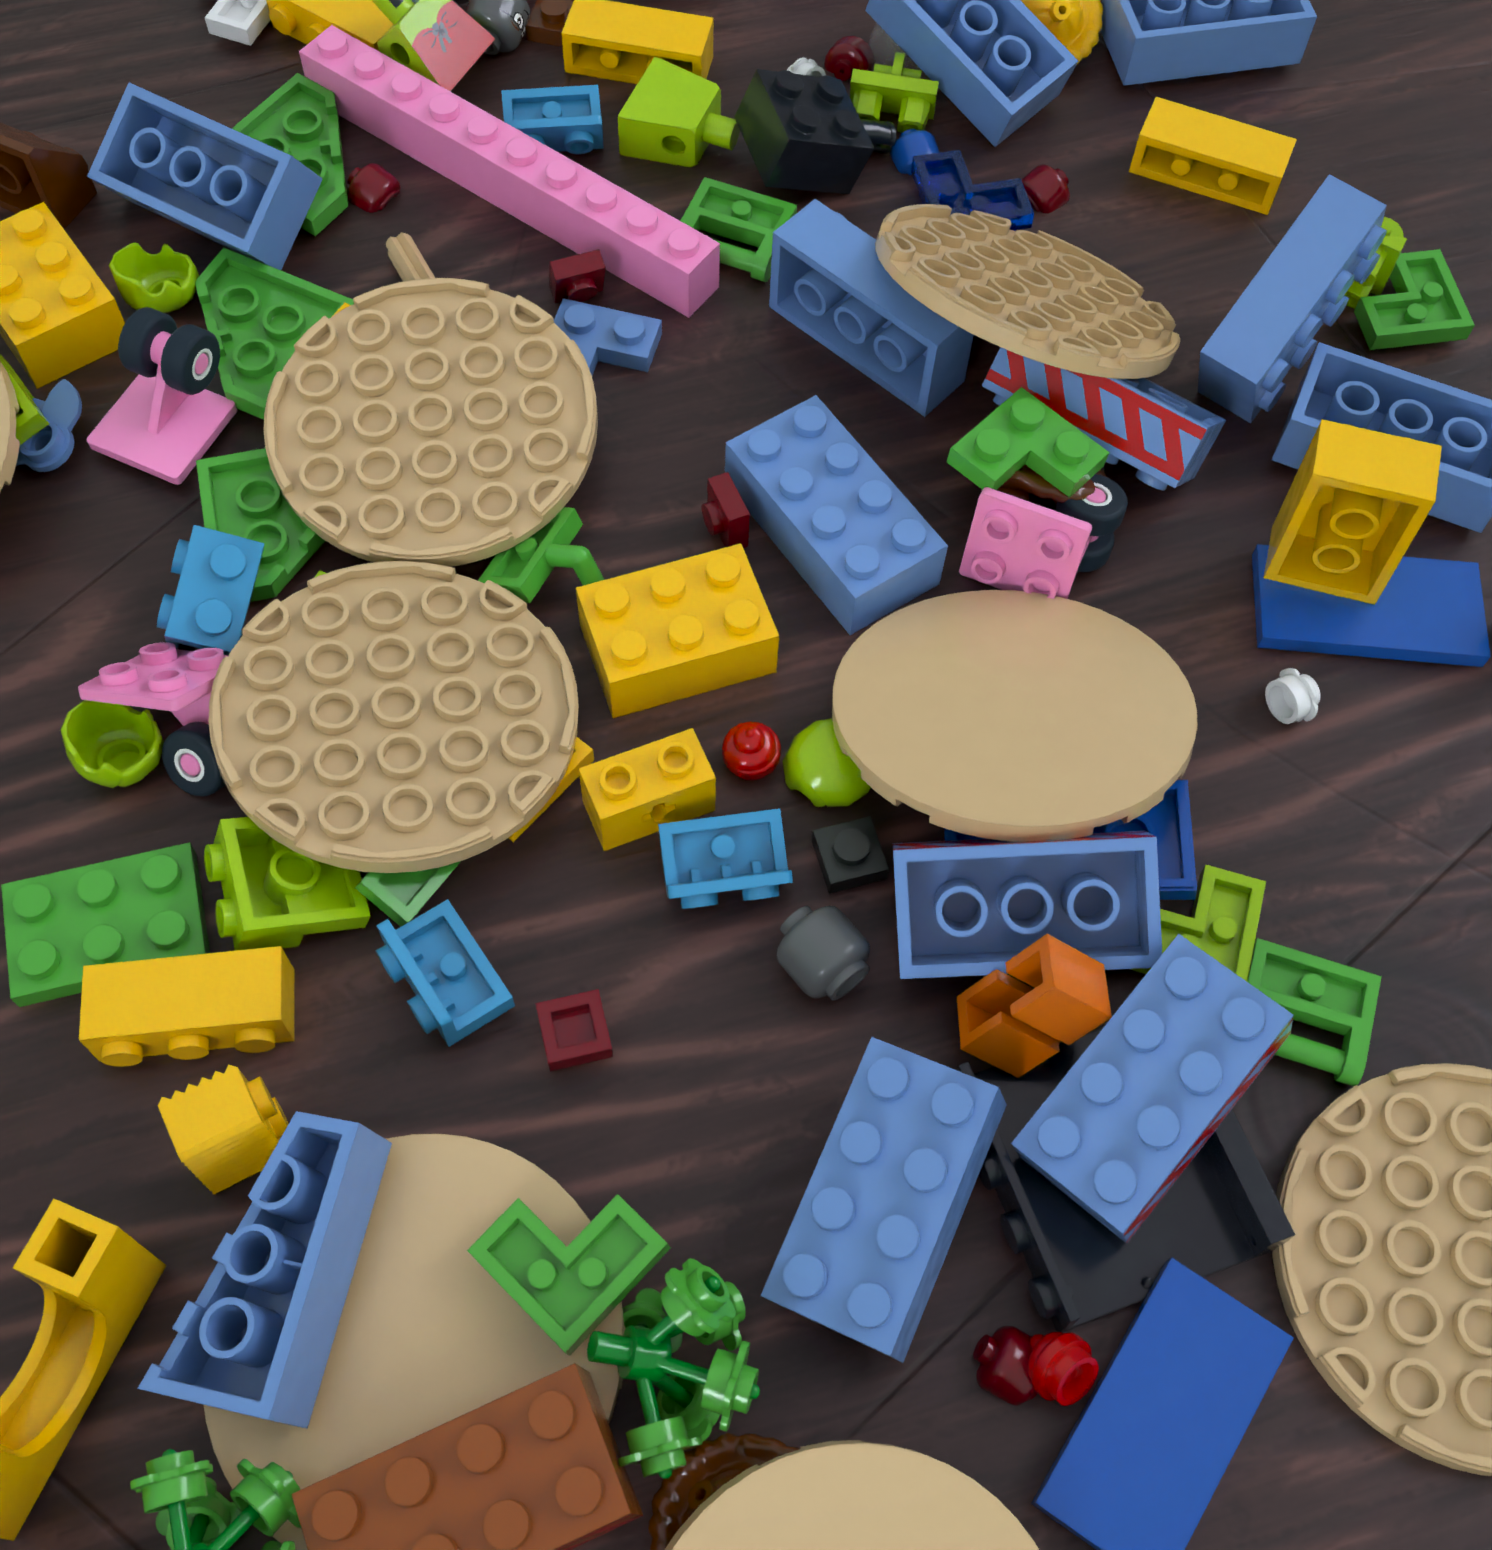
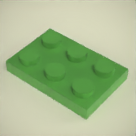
(101, 915)

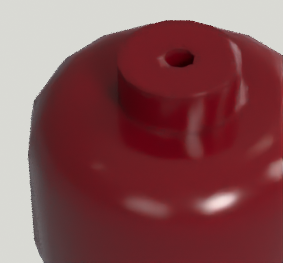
(848, 54)
(372, 187)
(1046, 188)
(1005, 1365)

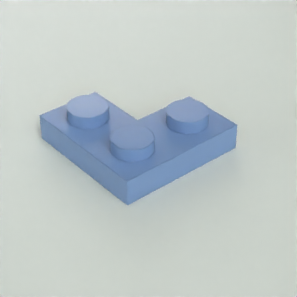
(610, 334)

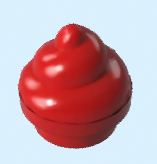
(751, 750)
(1061, 1367)

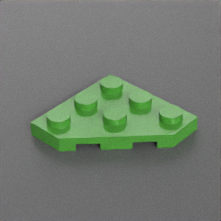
(305, 124)
(257, 321)
(246, 501)

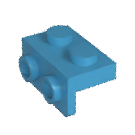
(557, 116)
(212, 589)
(724, 856)
(446, 971)

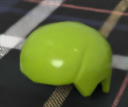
(154, 280)
(111, 743)
(820, 768)

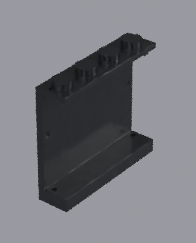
(1082, 1271)

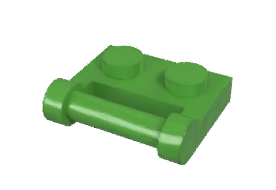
(740, 217)
(1323, 997)

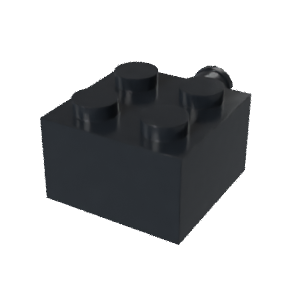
(808, 132)

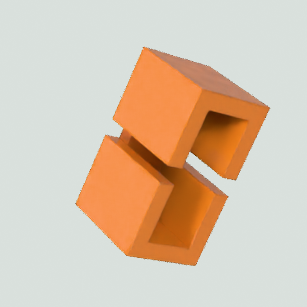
(1023, 1025)

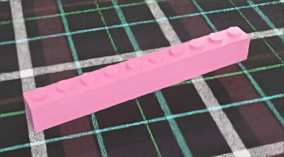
(515, 172)

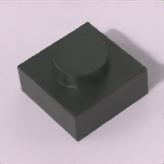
(849, 854)

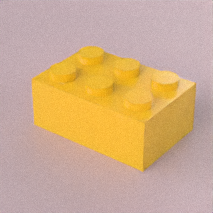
(51, 299)
(1352, 511)
(677, 630)

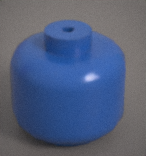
(910, 144)

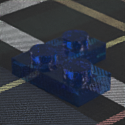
(946, 181)

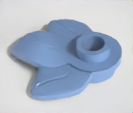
(55, 442)

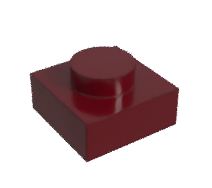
(577, 276)
(726, 511)
(574, 1030)

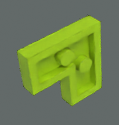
(1221, 919)

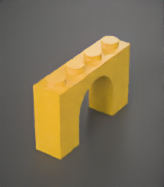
(93, 1294)

